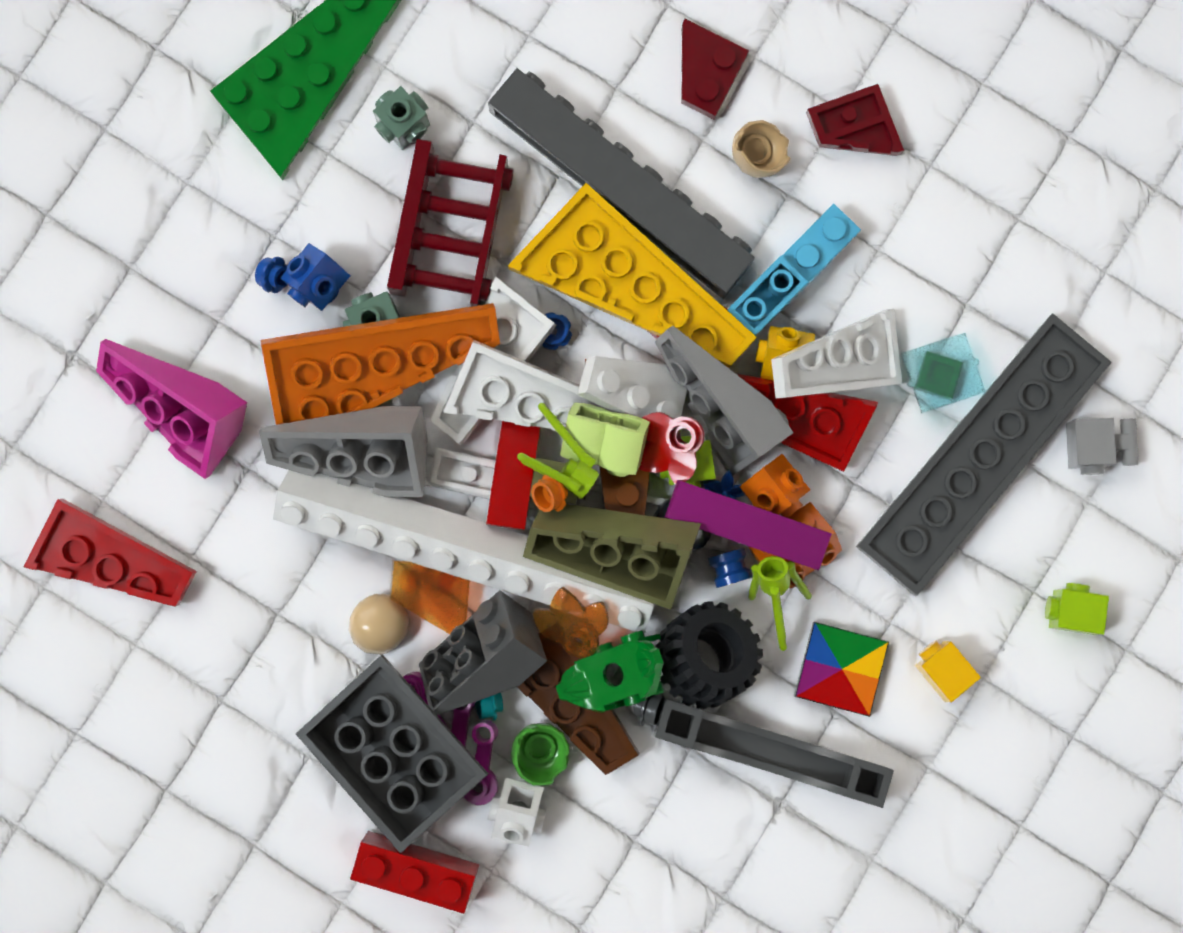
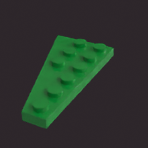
(299, 76)

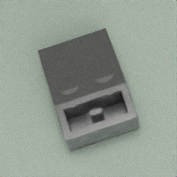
(483, 655)

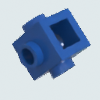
(314, 278)

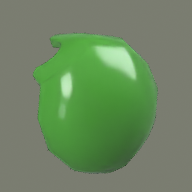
(540, 753)

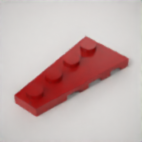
(823, 424)
(93, 551)

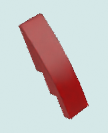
(511, 478)

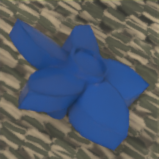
(725, 486)

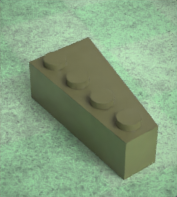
(615, 549)

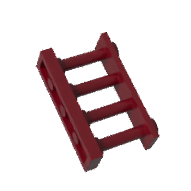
(419, 201)

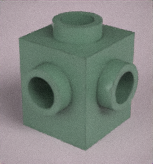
(403, 129)
(368, 307)

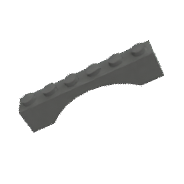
(773, 752)

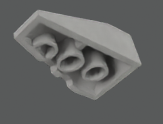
(737, 415)
(365, 447)

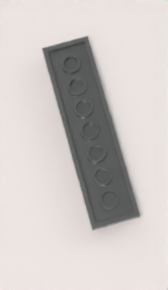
(983, 454)

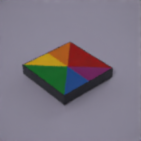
(841, 669)

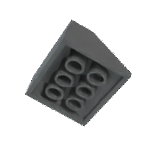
(391, 753)

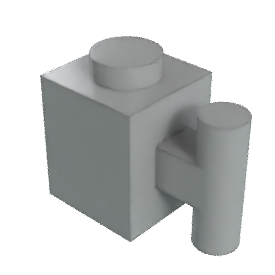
(1094, 444)

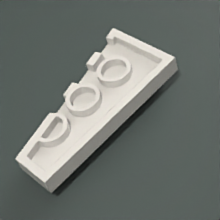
(520, 334)
(844, 360)
(510, 390)

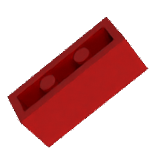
(415, 872)

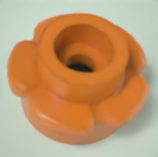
(549, 494)

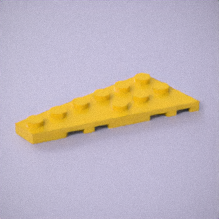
(615, 268)

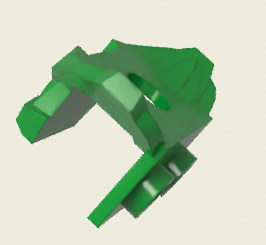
(588, 685)

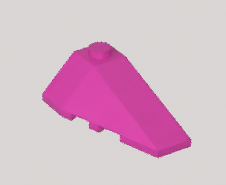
(186, 408)

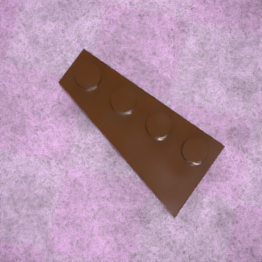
(593, 733)

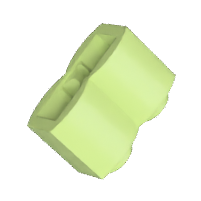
(607, 436)

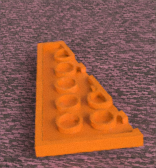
(368, 362)

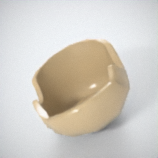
(760, 149)
(378, 624)

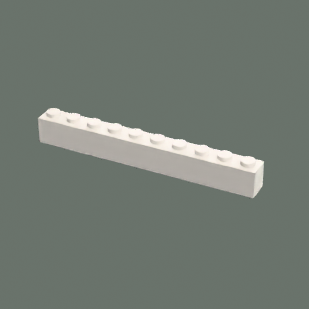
(440, 542)

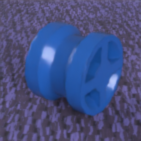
(730, 567)

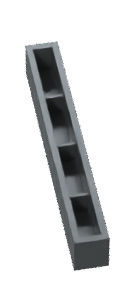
(633, 191)

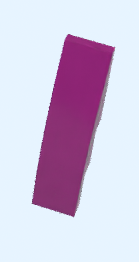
(749, 525)

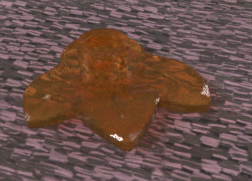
(572, 620)

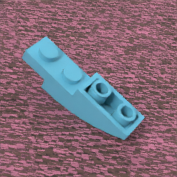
(794, 270)

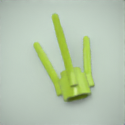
(575, 476)
(774, 577)

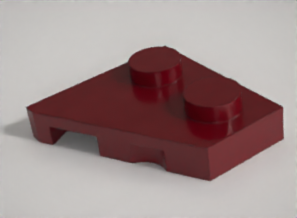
(707, 68)
(856, 123)

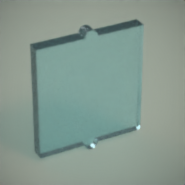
(943, 372)

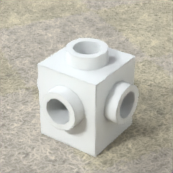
(517, 812)

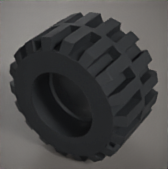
(729, 638)

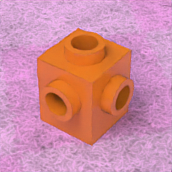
(776, 488)

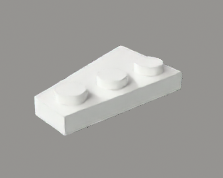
(631, 387)

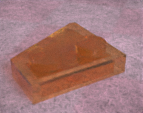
(430, 594)

